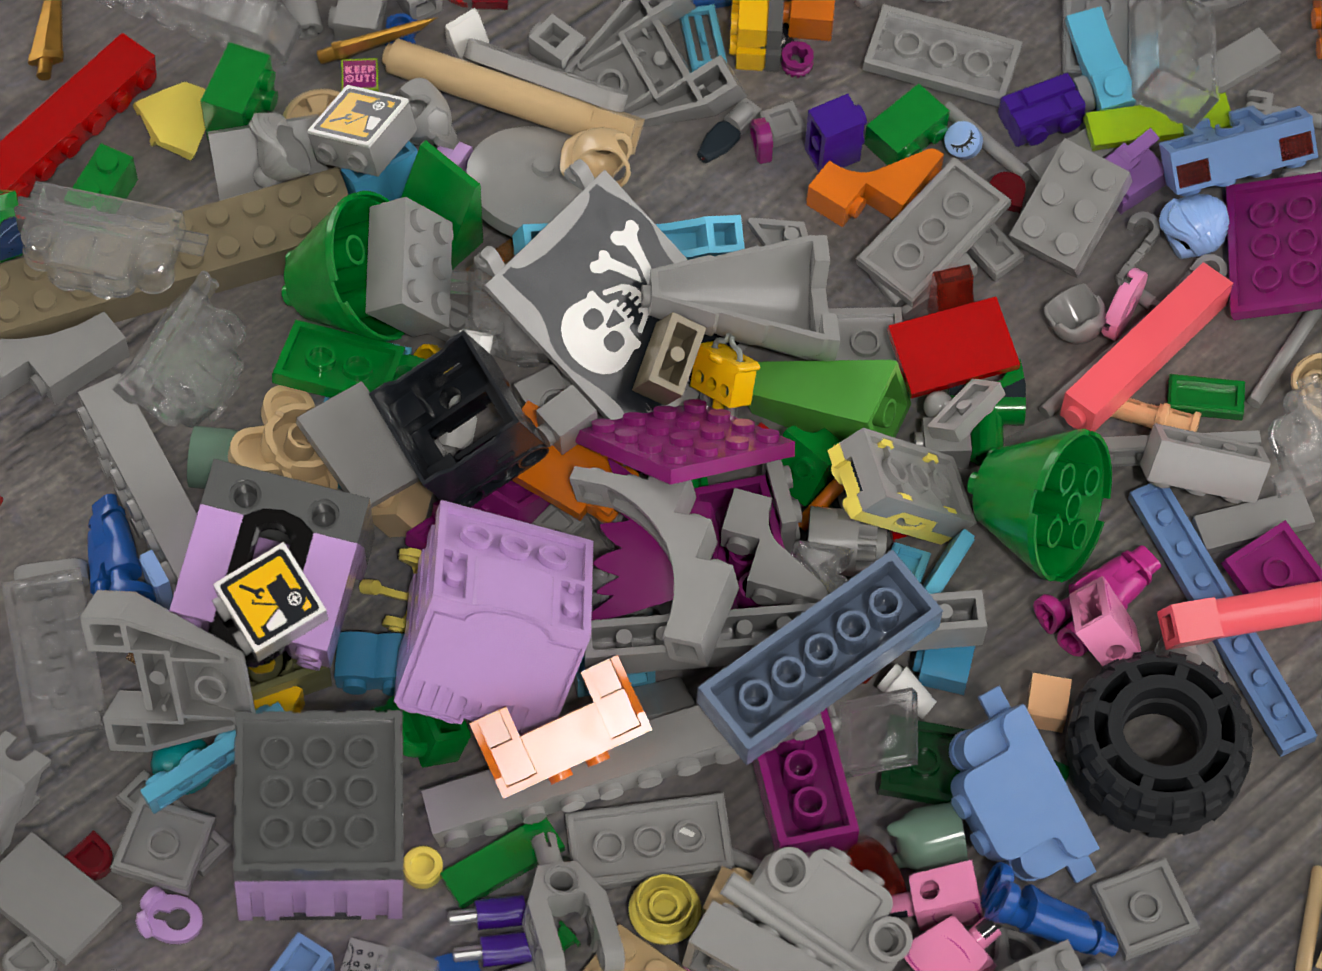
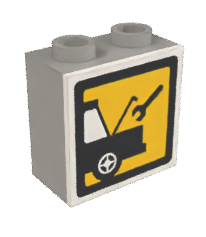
(362, 130)
(269, 602)

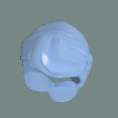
(1196, 220)

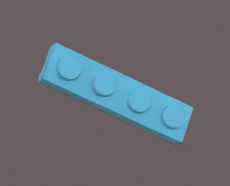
(194, 769)

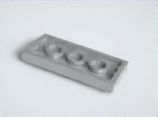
(942, 55)

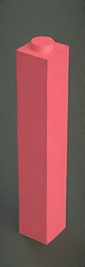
(1146, 349)

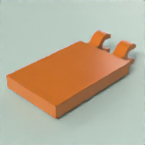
(552, 474)

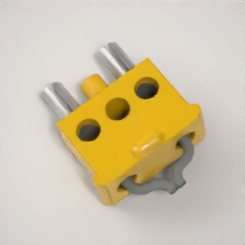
(724, 375)

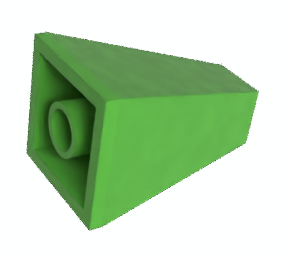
(832, 395)

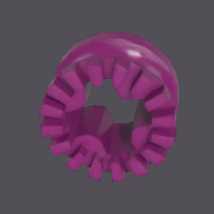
(792, 67)

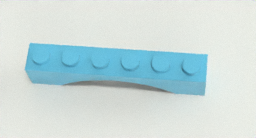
(692, 237)

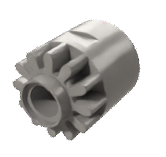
(836, 528)

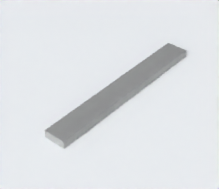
(1234, 65)

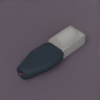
(728, 132)

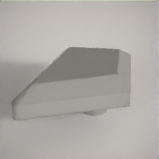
(774, 231)

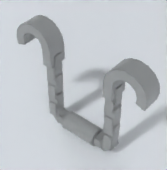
(1152, 222)

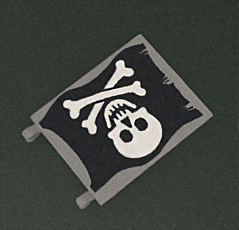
(581, 291)

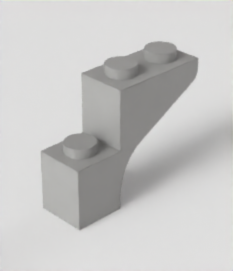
(775, 573)

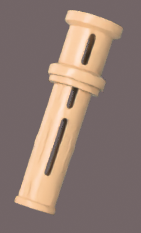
(1148, 414)

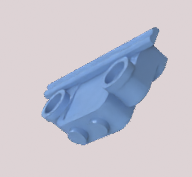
(1017, 796)

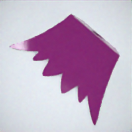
(641, 564)

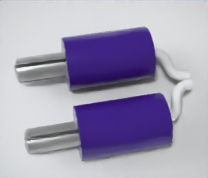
(494, 949)

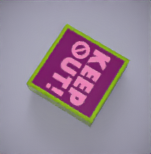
(360, 73)

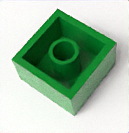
(239, 89)

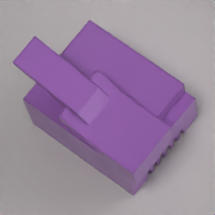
(1144, 167)

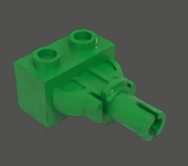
(430, 738)

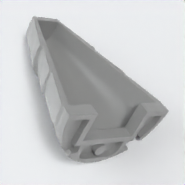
(758, 294)

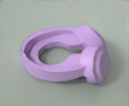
(156, 901)

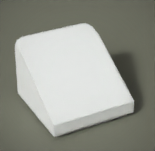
(461, 29)

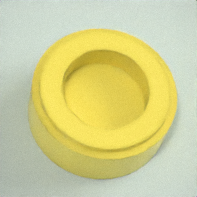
(422, 867)

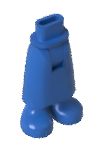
(112, 551)
(1042, 914)

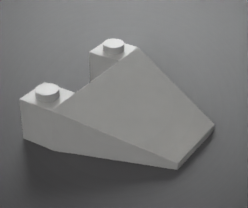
(643, 60)
(184, 673)

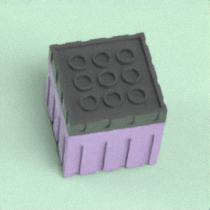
(318, 815)

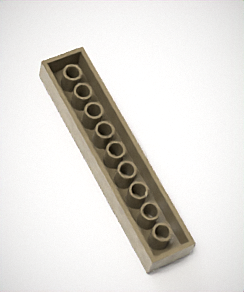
(244, 246)

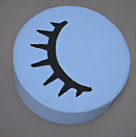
(963, 140)

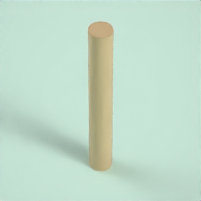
(1310, 922)

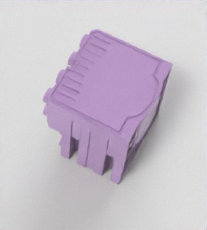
(494, 619)

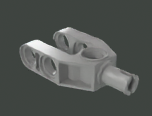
(577, 894)

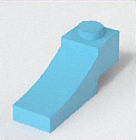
(1100, 59)

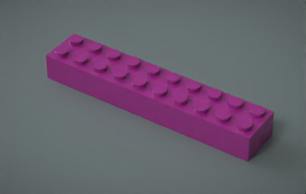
(802, 779)

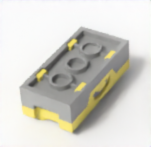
(901, 486)

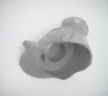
(278, 151)

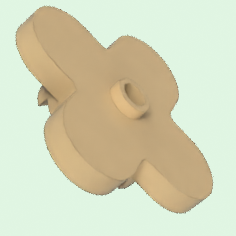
(280, 444)

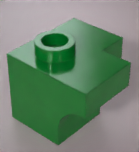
(811, 462)

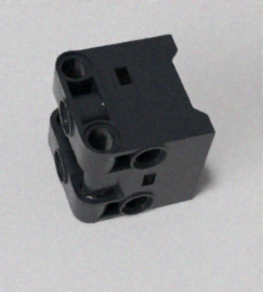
(420, 414)

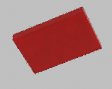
(953, 347)

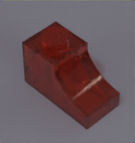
(950, 289)

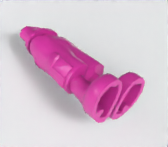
(1125, 574)

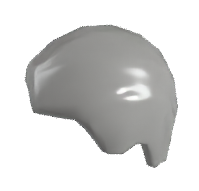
(1076, 314)

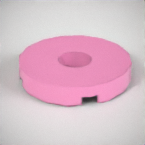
(1124, 304)

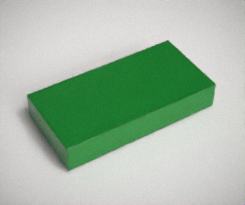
(1207, 395)

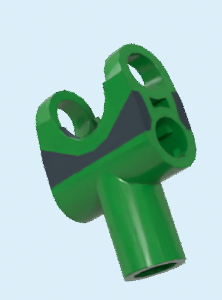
(1008, 411)

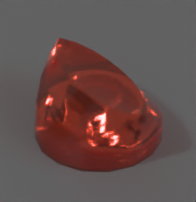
(874, 857)

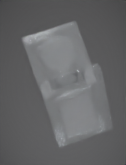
(824, 562)

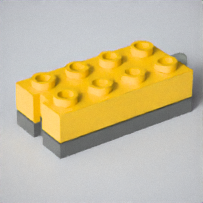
(756, 34)

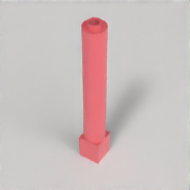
(1214, 619)

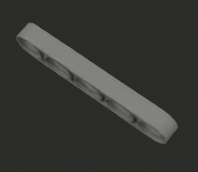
(546, 75)

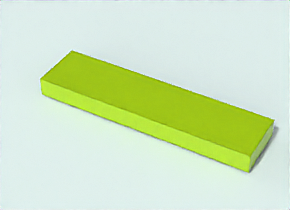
(1115, 126)

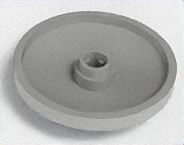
(521, 177)

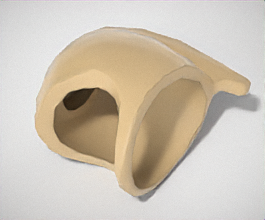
(601, 150)

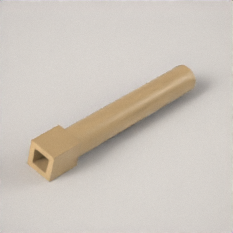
(504, 92)

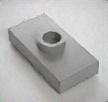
(996, 253)

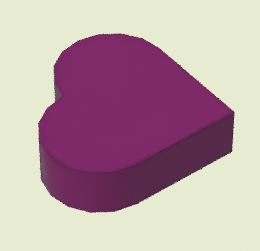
(761, 139)

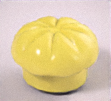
(664, 909)

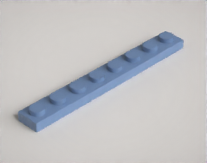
(1243, 653)

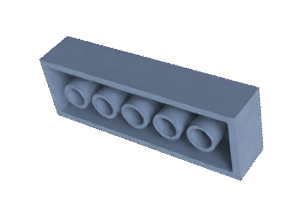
(819, 657)

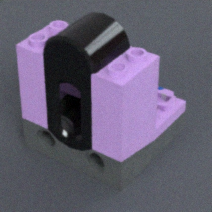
(251, 513)

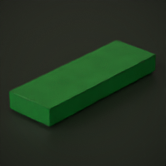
(495, 864)

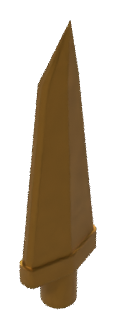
(48, 40)
(354, 46)

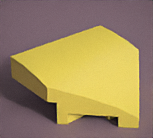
(174, 118)

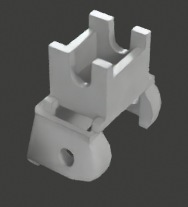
(17, 787)

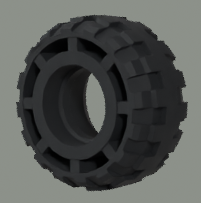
(1149, 794)

